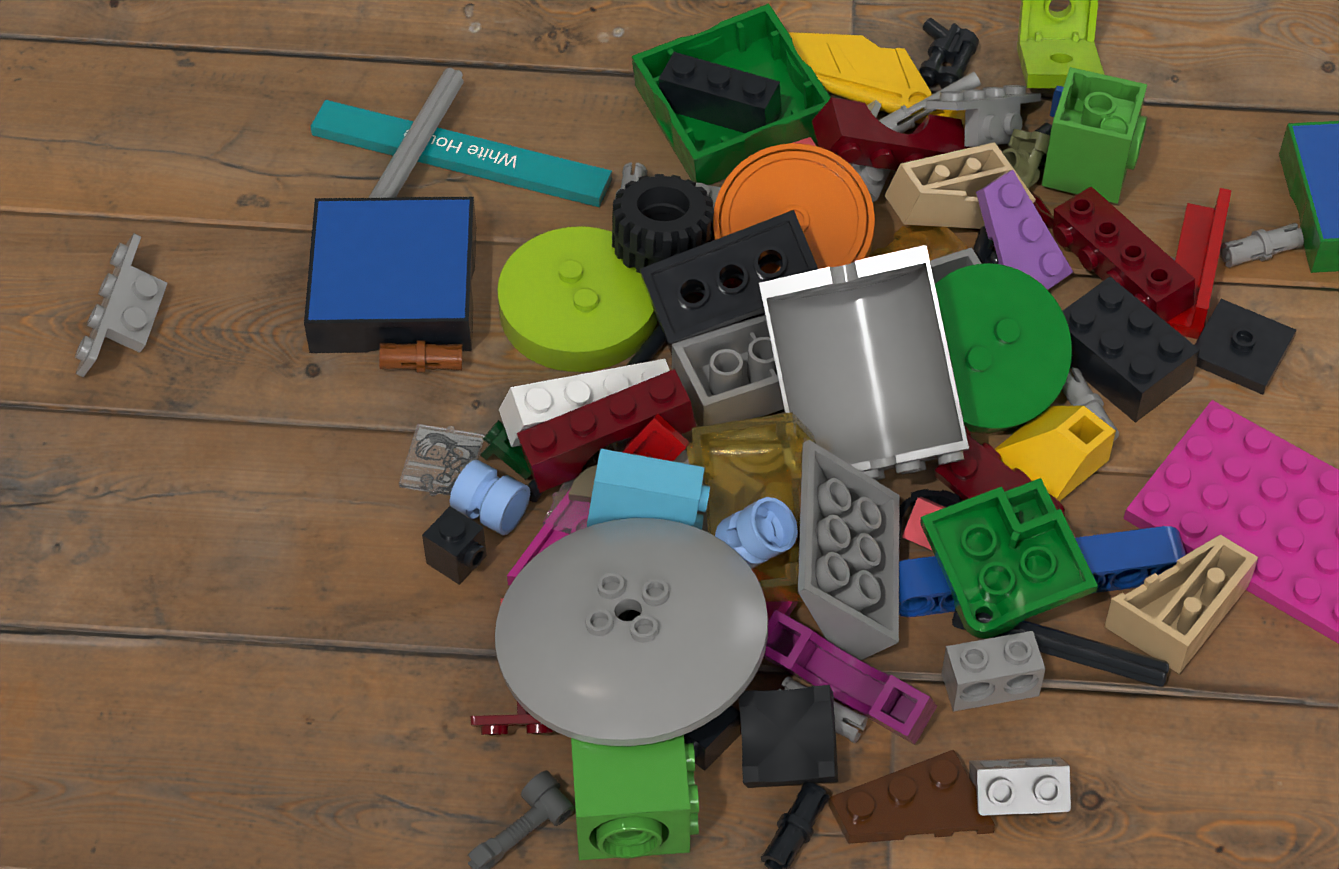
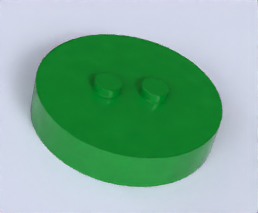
(1003, 344)

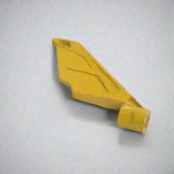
(865, 73)

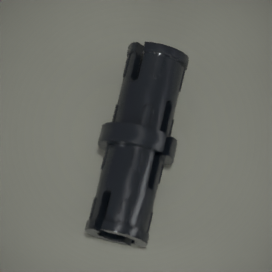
(795, 827)

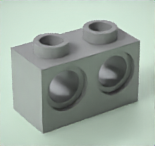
(993, 671)

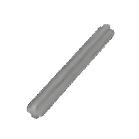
(418, 135)

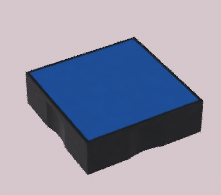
(390, 273)

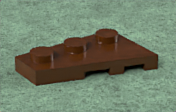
(912, 801)

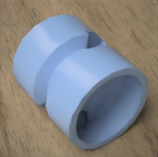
(493, 499)
(759, 530)

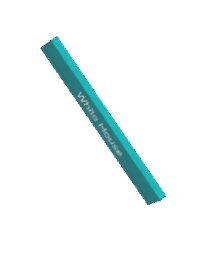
(466, 154)

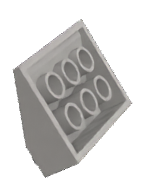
(848, 554)

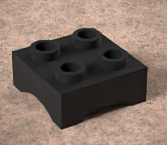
(788, 737)

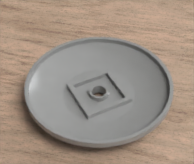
(641, 677)

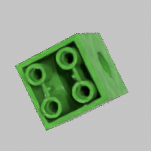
(1095, 134)
(634, 799)

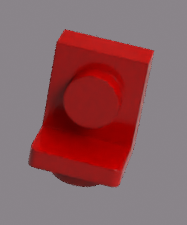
(657, 441)

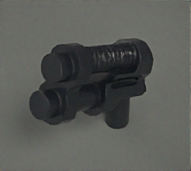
(950, 46)

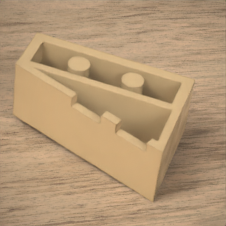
(945, 186)
(1183, 605)

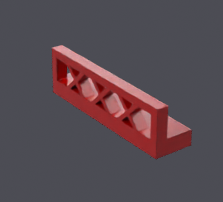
(1199, 255)

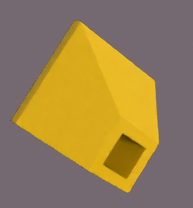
(1059, 447)

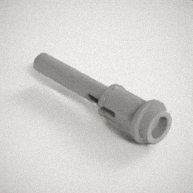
(892, 120)

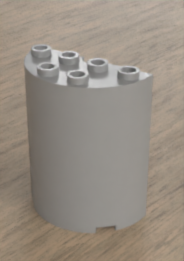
(868, 362)

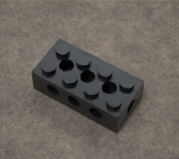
(711, 264)

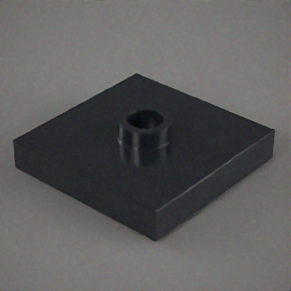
(1243, 346)

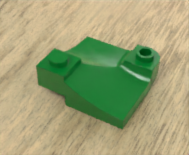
(1007, 557)

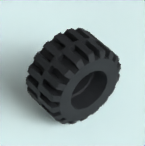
(659, 219)

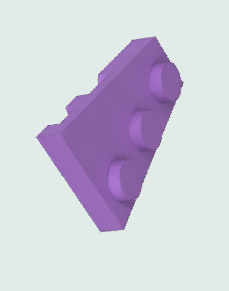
(1020, 232)

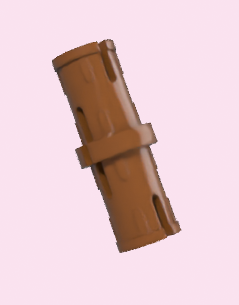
(420, 356)

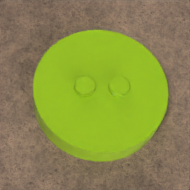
(573, 301)

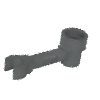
(545, 802)

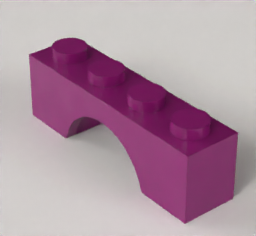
(853, 682)

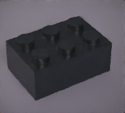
(1127, 349)

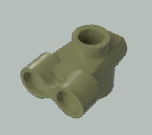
(1026, 154)

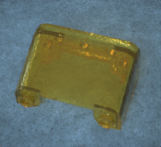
(749, 463)

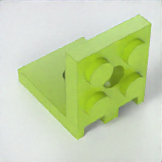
(1056, 41)

